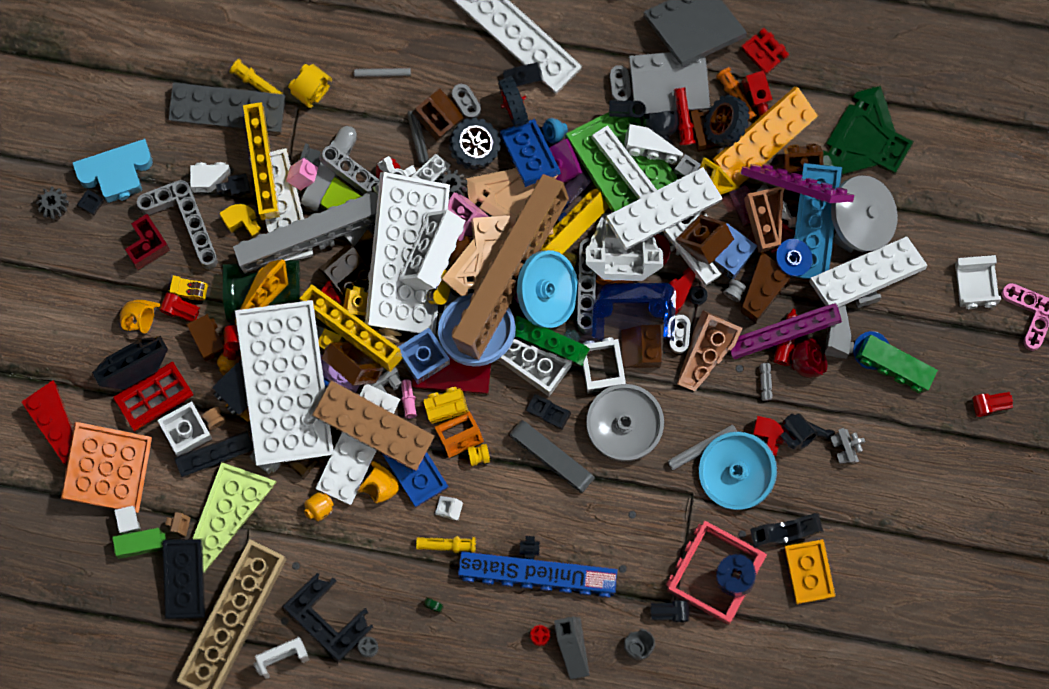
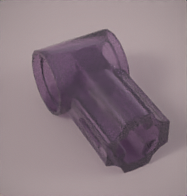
(578, 185)

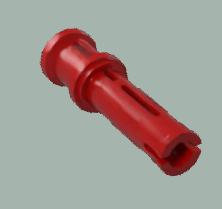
(685, 126)

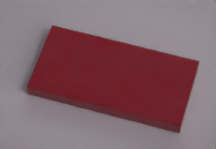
(467, 378)

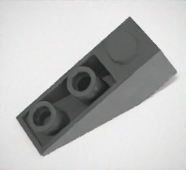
(572, 646)

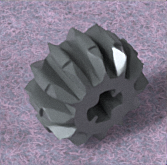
(456, 179)
(44, 206)

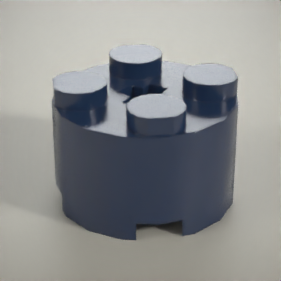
(740, 565)

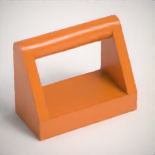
(462, 440)

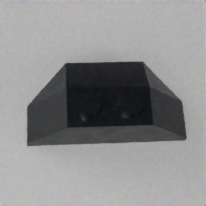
(131, 363)

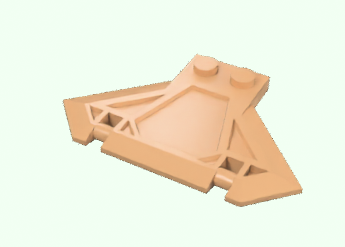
(505, 192)
(476, 258)

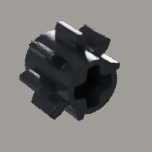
(529, 547)

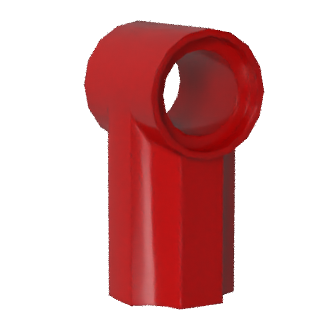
(175, 306)
(231, 346)
(987, 404)

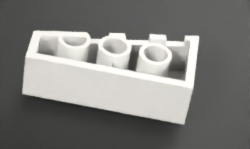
(536, 366)

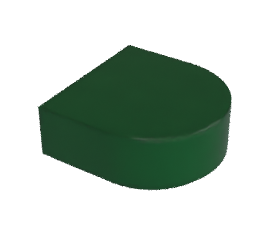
(433, 605)

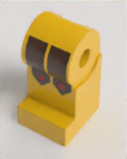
(188, 288)
(439, 295)

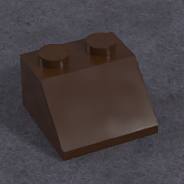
(705, 238)
(641, 346)

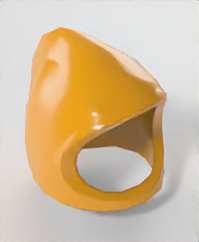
(142, 311)
(379, 484)

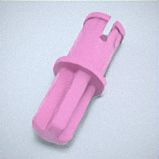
(408, 399)

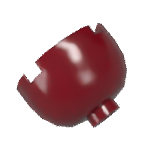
(808, 359)

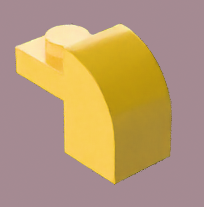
(238, 216)

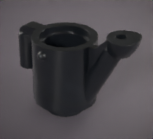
(800, 432)

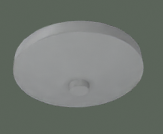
(869, 219)
(625, 422)

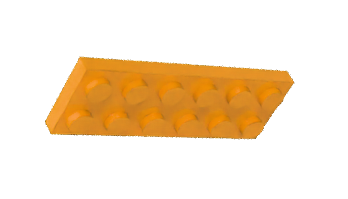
(767, 135)

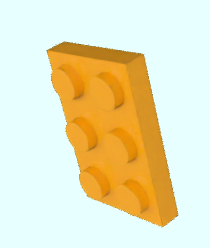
(809, 571)

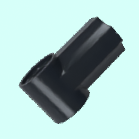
(624, 108)
(676, 611)

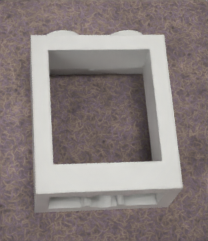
(600, 385)

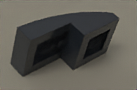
(548, 412)

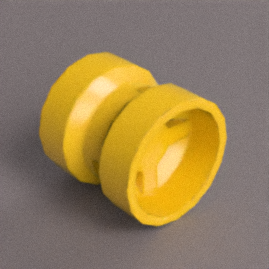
(478, 454)

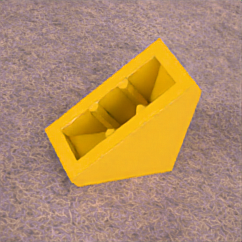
(718, 176)

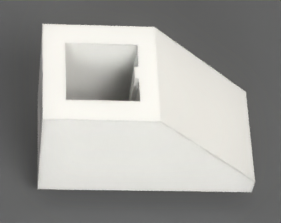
(205, 176)

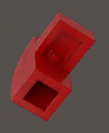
(769, 431)

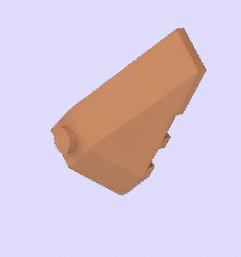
(708, 346)

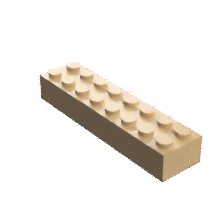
(232, 618)

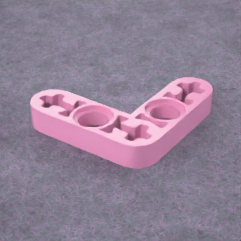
(1039, 313)

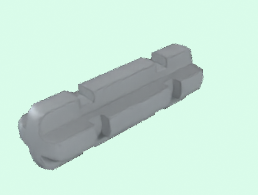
(766, 383)

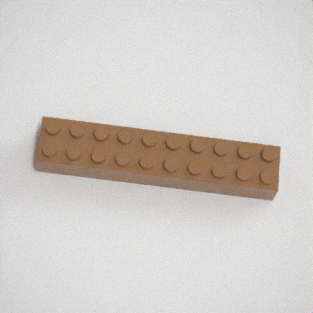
(500, 284)

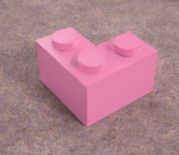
(466, 210)

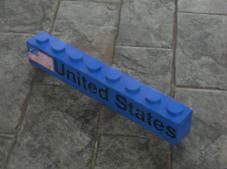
(537, 573)

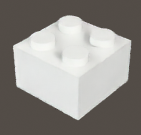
(185, 429)

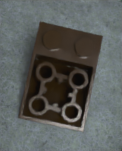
(346, 270)

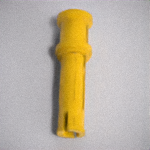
(248, 76)
(456, 545)

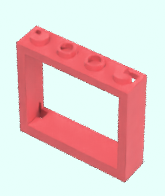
(691, 548)

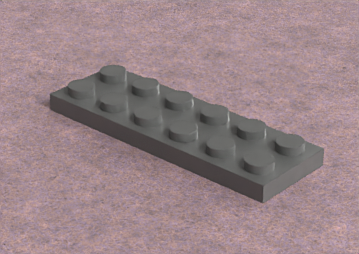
(223, 106)

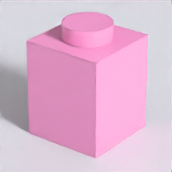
(302, 174)

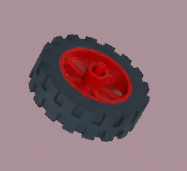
(513, 102)

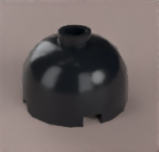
(662, 123)

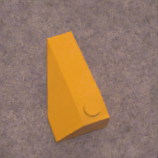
(266, 285)

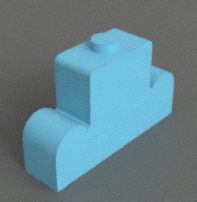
(115, 170)

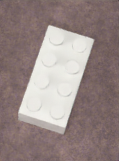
(432, 250)

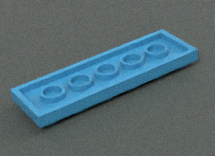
(815, 221)

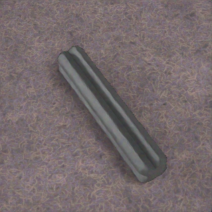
(418, 138)

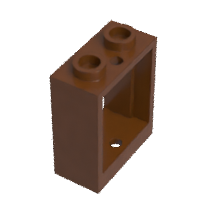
(352, 363)

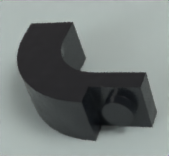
(786, 532)

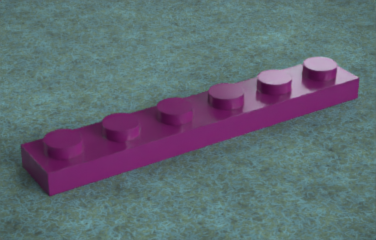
(786, 330)

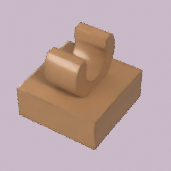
(179, 524)

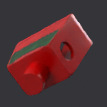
(757, 84)

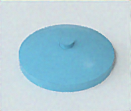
(547, 289)
(737, 470)

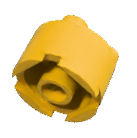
(310, 85)

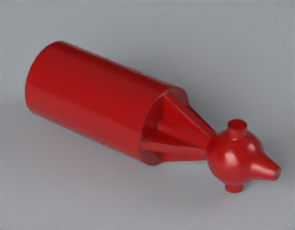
(784, 350)

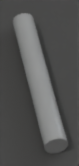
(382, 72)

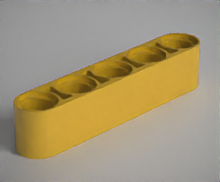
(576, 222)

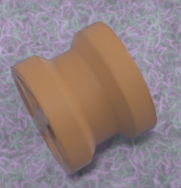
(214, 418)

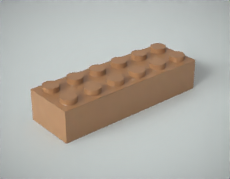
(372, 425)

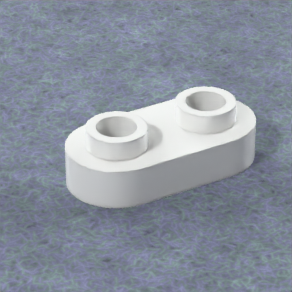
(681, 335)

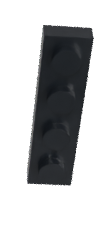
(214, 453)

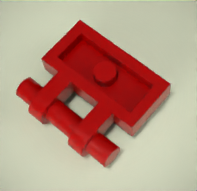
(761, 54)

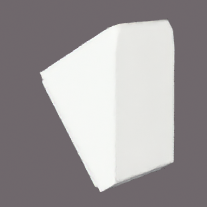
(449, 508)

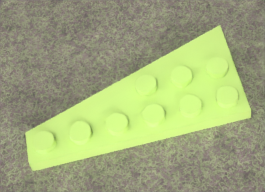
(229, 505)

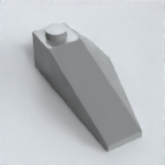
(839, 337)

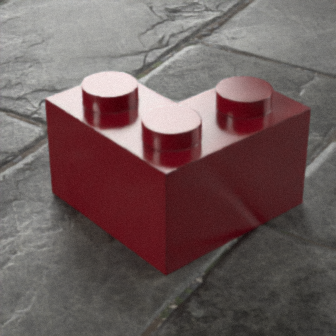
(150, 244)

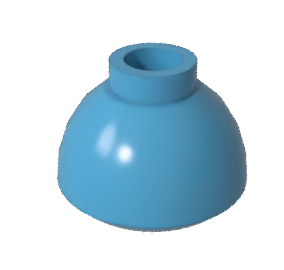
(554, 130)

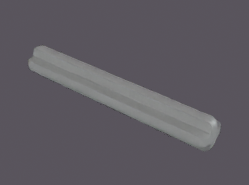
(696, 450)

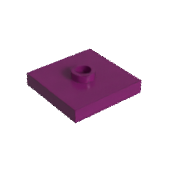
(566, 161)

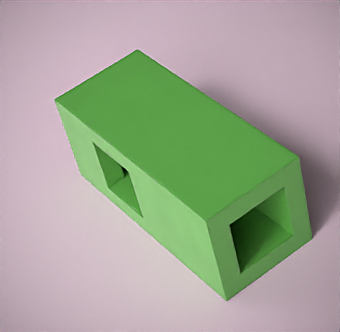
(138, 543)

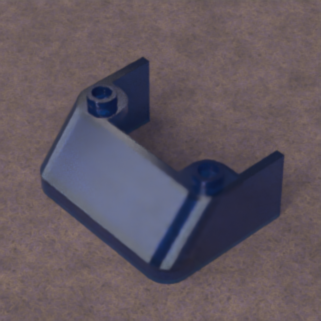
(658, 295)

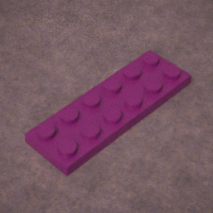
(797, 184)

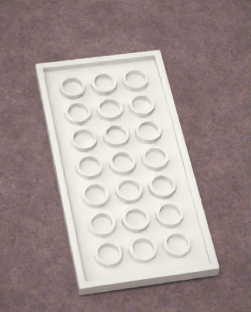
(399, 218)
(283, 381)

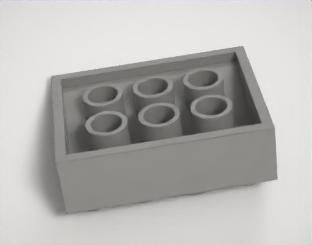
(658, 75)

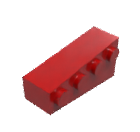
(52, 418)

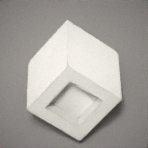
(127, 520)

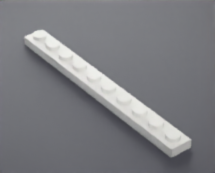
(641, 187)

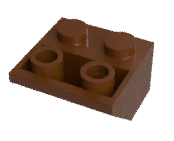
(438, 114)

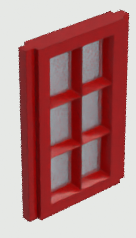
(153, 396)

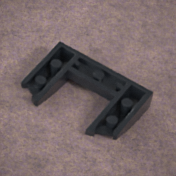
(335, 644)

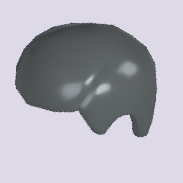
(639, 644)

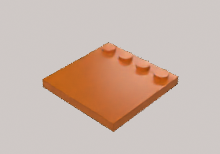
(106, 467)

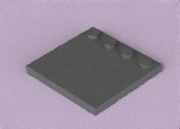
(694, 27)

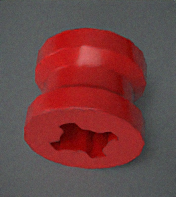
(540, 631)

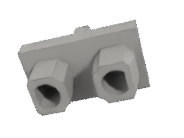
(388, 378)
(844, 438)

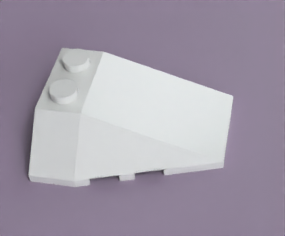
(612, 262)

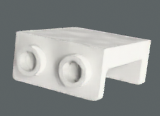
(977, 281)
(279, 653)

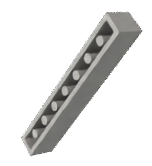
(307, 232)

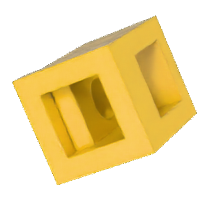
(350, 297)

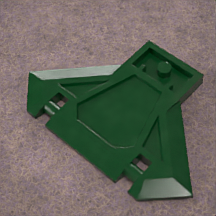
(867, 136)

